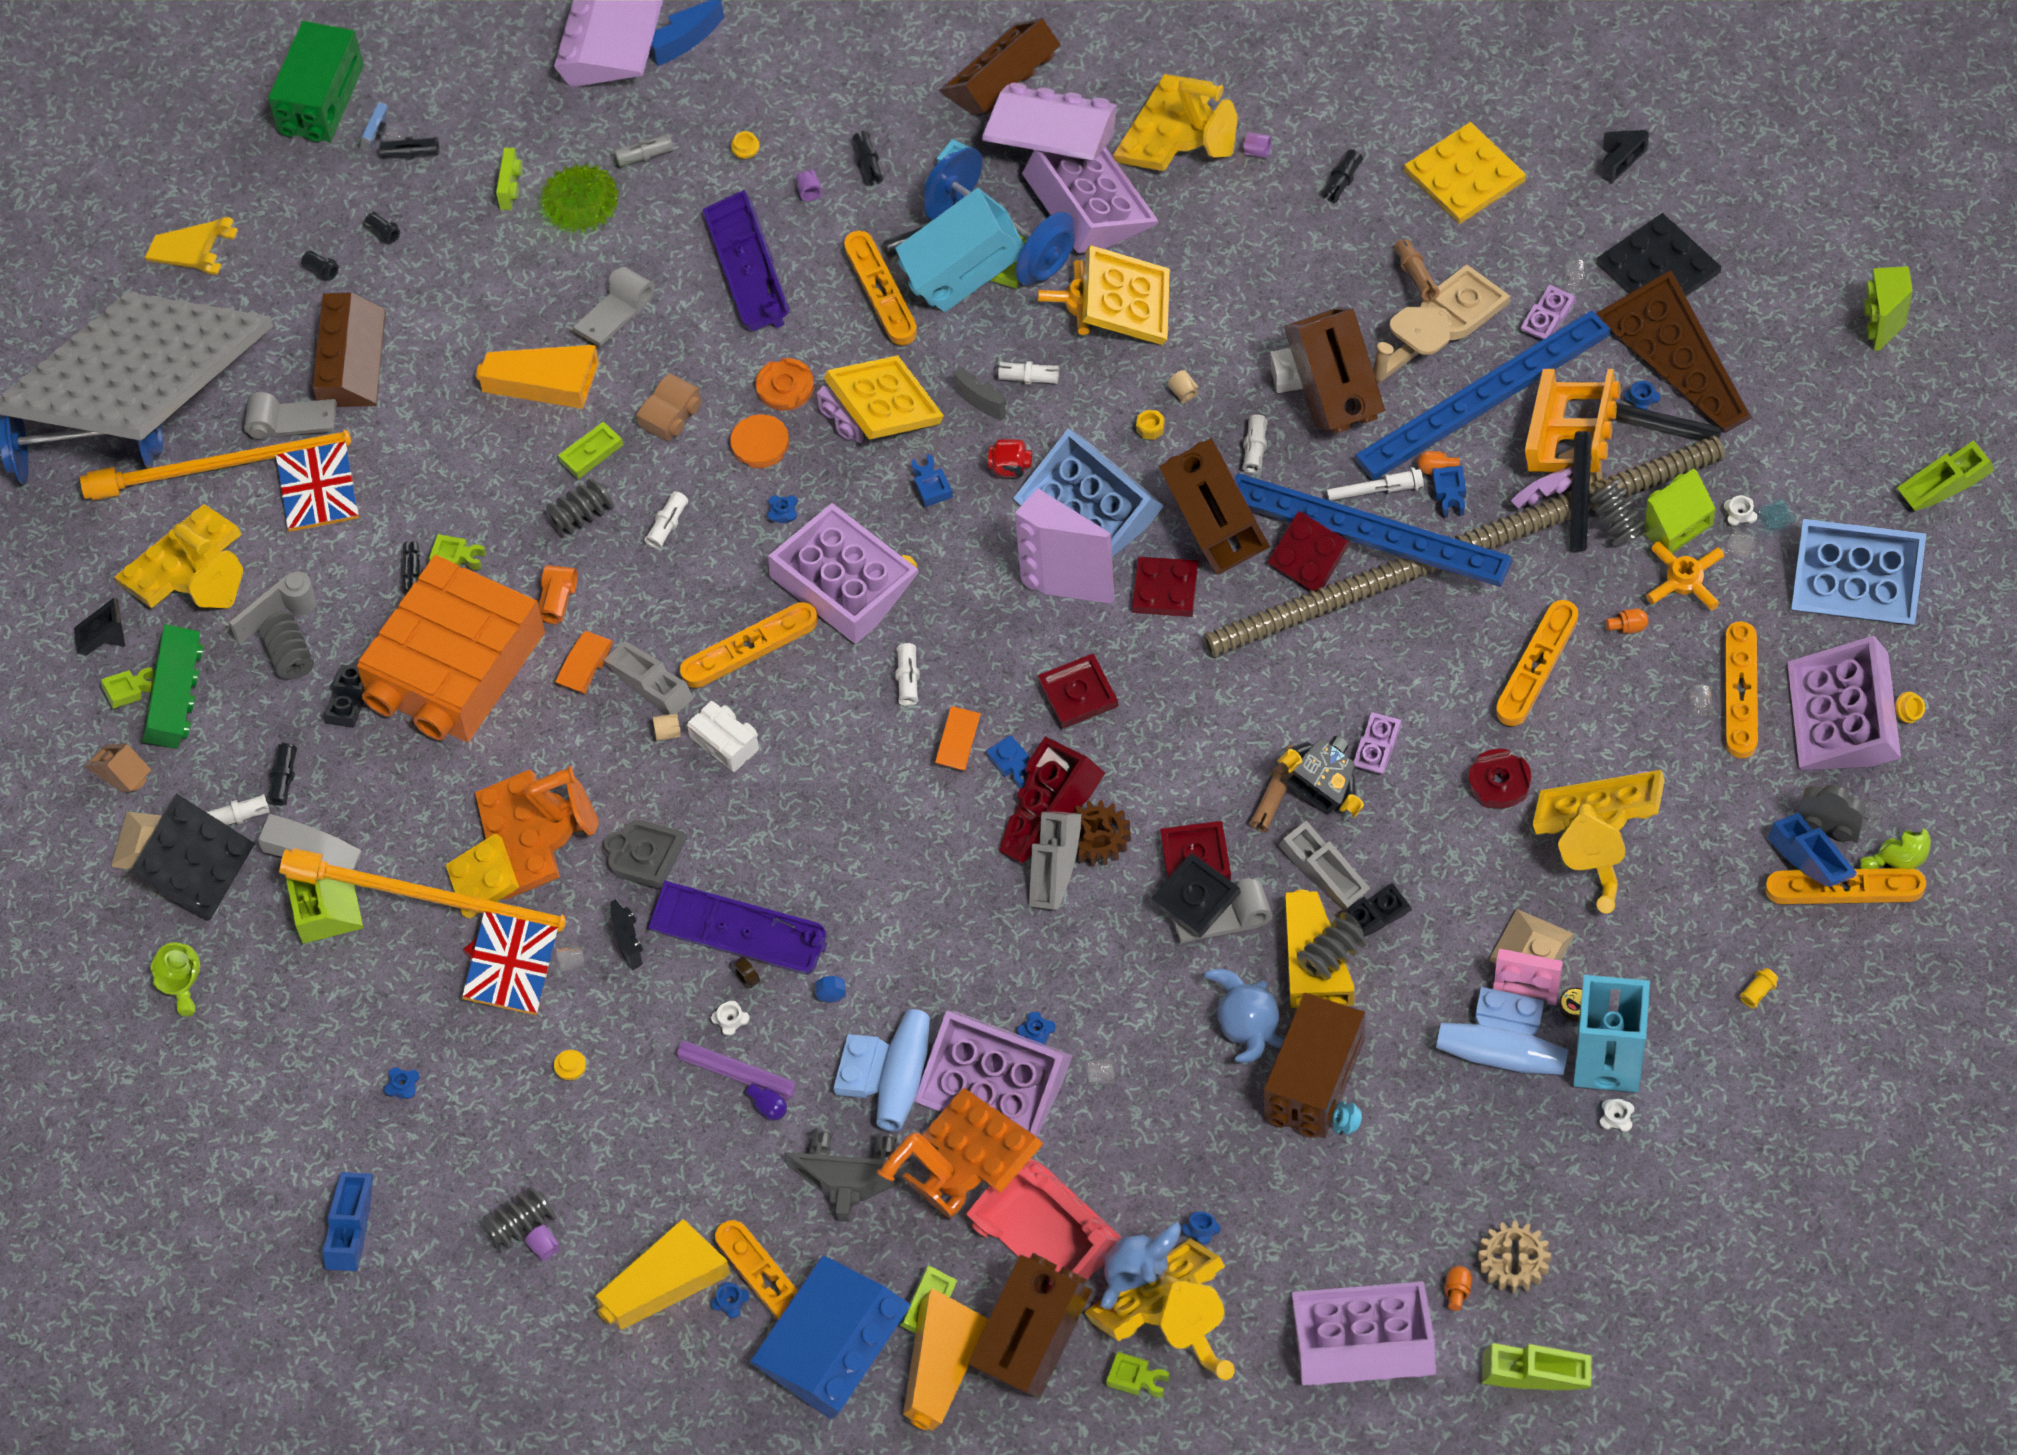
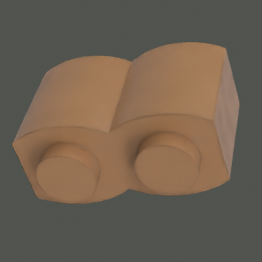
(669, 407)

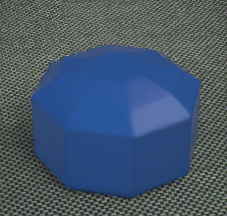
(830, 989)

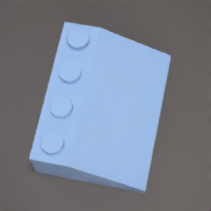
(1094, 488)
(1858, 571)

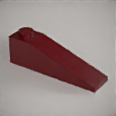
(1055, 783)

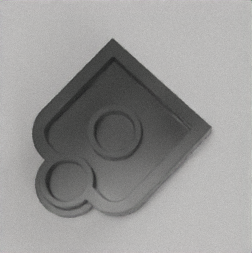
(1833, 811)
(644, 852)

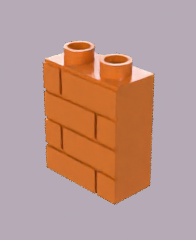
(449, 650)

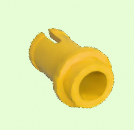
(1763, 982)

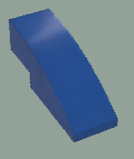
(685, 30)
(1810, 850)
(348, 1221)

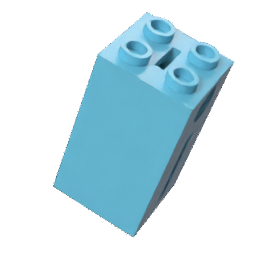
(960, 250)
(1611, 1042)

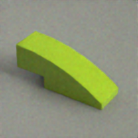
(1946, 477)
(1535, 1368)

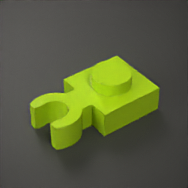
(457, 551)
(125, 687)
(1132, 1374)

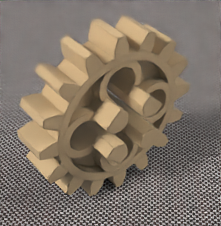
(1502, 1244)

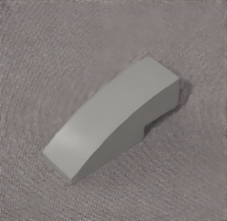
(649, 678)
(287, 834)
(1053, 858)
(1323, 865)

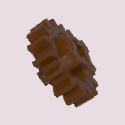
(1098, 835)

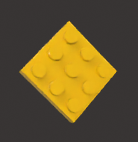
(1464, 172)
(1126, 295)
(883, 397)

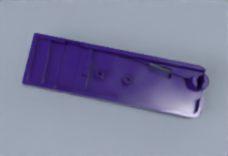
(747, 261)
(738, 928)

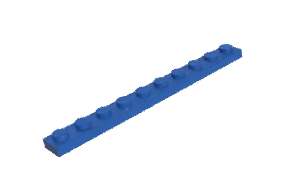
(1482, 395)
(1378, 531)

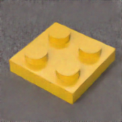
(483, 872)

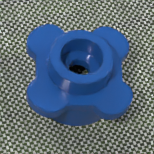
(1642, 388)
(782, 515)
(1035, 1020)
(403, 1091)
(1201, 1227)
(726, 1291)

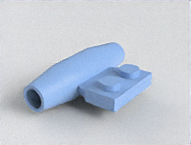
(1504, 1035)
(892, 1069)

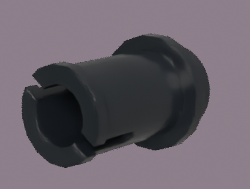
(386, 230)
(324, 267)

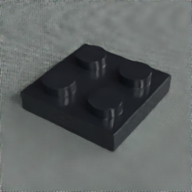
(1195, 895)

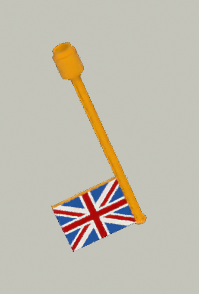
(311, 472)
(511, 944)

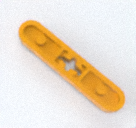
(891, 308)
(766, 635)
(1526, 686)
(1741, 715)
(1876, 885)
(751, 1261)

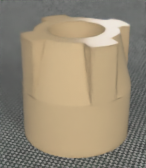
(1183, 386)
(666, 727)

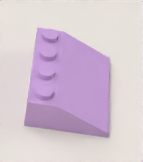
(606, 40)
(1051, 121)
(1093, 193)
(1063, 551)
(841, 572)
(1844, 707)
(996, 1066)
(1364, 1333)

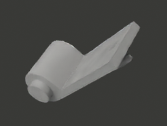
(627, 297)
(270, 419)
(291, 592)
(1246, 912)

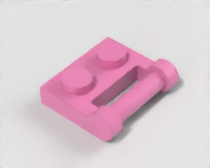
(1540, 972)

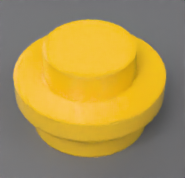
(745, 145)
(1909, 707)
(570, 1064)

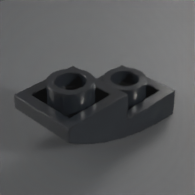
(346, 698)
(1379, 909)
(623, 924)

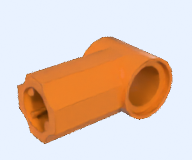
(557, 586)

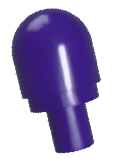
(768, 1102)

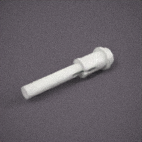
(1391, 483)

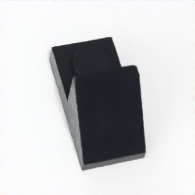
(1622, 151)
(100, 627)

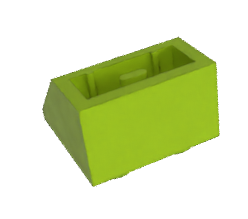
(1887, 303)
(1679, 511)
(324, 908)

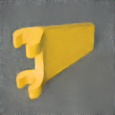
(191, 245)

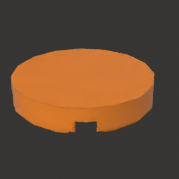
(785, 384)
(760, 441)

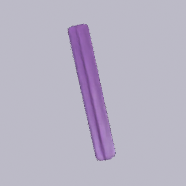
(735, 1069)

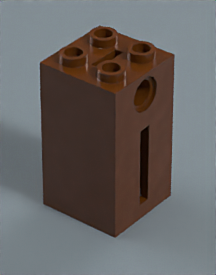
(1334, 369)
(1213, 505)
(1314, 1066)
(1030, 1325)

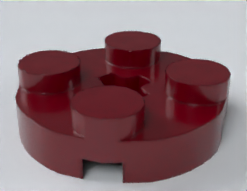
(1499, 794)

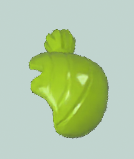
(1903, 854)
(175, 972)

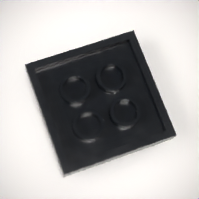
(1653, 252)
(191, 857)

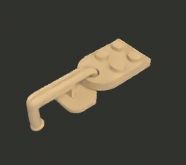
(1462, 307)

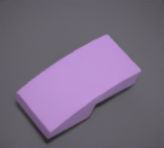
(1549, 313)
(833, 408)
(1554, 482)
(1377, 743)

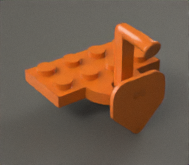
(535, 822)
(972, 1147)

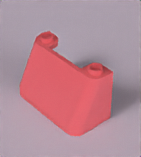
(1045, 1218)

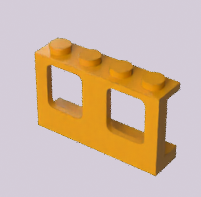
(1550, 426)

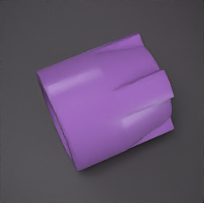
(1257, 145)
(809, 185)
(542, 1242)

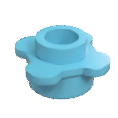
(1346, 1118)

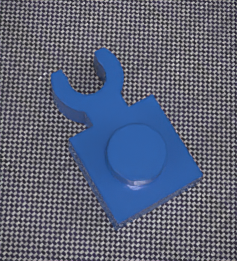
(931, 484)
(1450, 487)
(1009, 758)

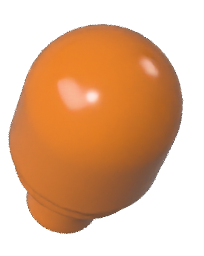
(1435, 459)
(1628, 621)
(1457, 1286)

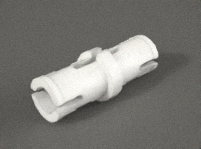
(1028, 373)
(1255, 444)
(666, 520)
(907, 674)
(241, 810)

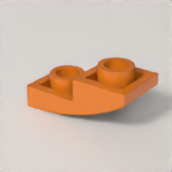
(583, 661)
(957, 738)

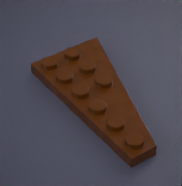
(1670, 338)

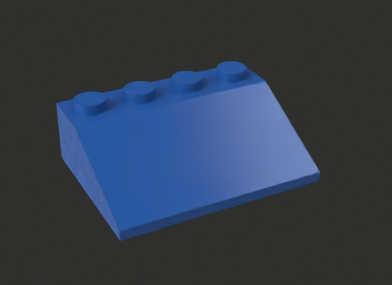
(830, 1335)

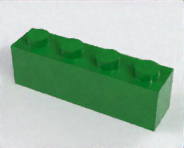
(171, 687)

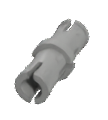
(643, 150)

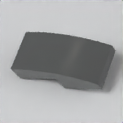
(981, 397)

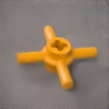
(1071, 296)
(1685, 575)

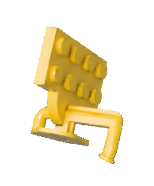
(1179, 120)
(188, 562)
(1592, 821)
(1176, 1304)

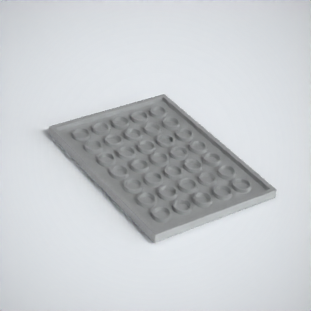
(133, 365)

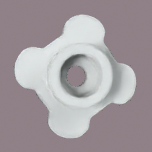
(1740, 503)
(728, 1009)
(1619, 1107)

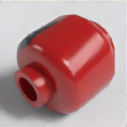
(1009, 458)

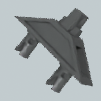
(846, 1178)

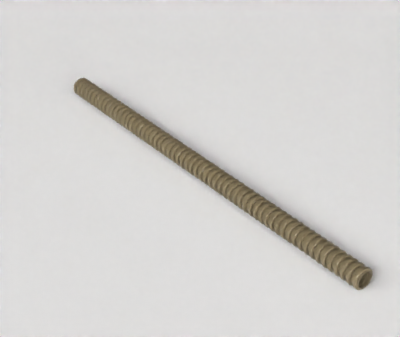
(1487, 536)

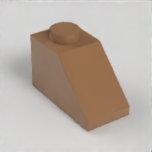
(119, 767)

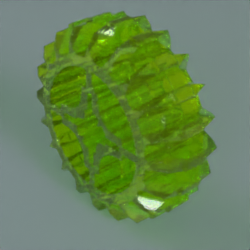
(580, 197)

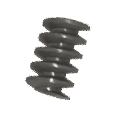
(577, 506)
(1617, 513)
(286, 645)
(1332, 947)
(517, 1217)

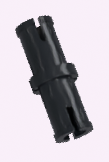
(409, 147)
(867, 158)
(1342, 176)
(282, 774)

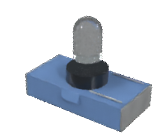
(377, 127)

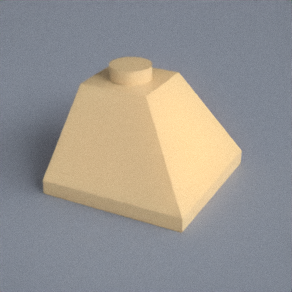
(132, 838)
(1533, 937)

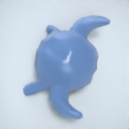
(1247, 1014)
(1137, 1262)

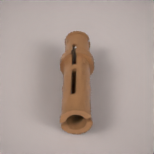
(1413, 264)
(1271, 798)

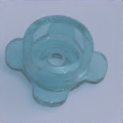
(1777, 522)

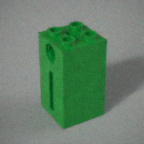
(316, 81)

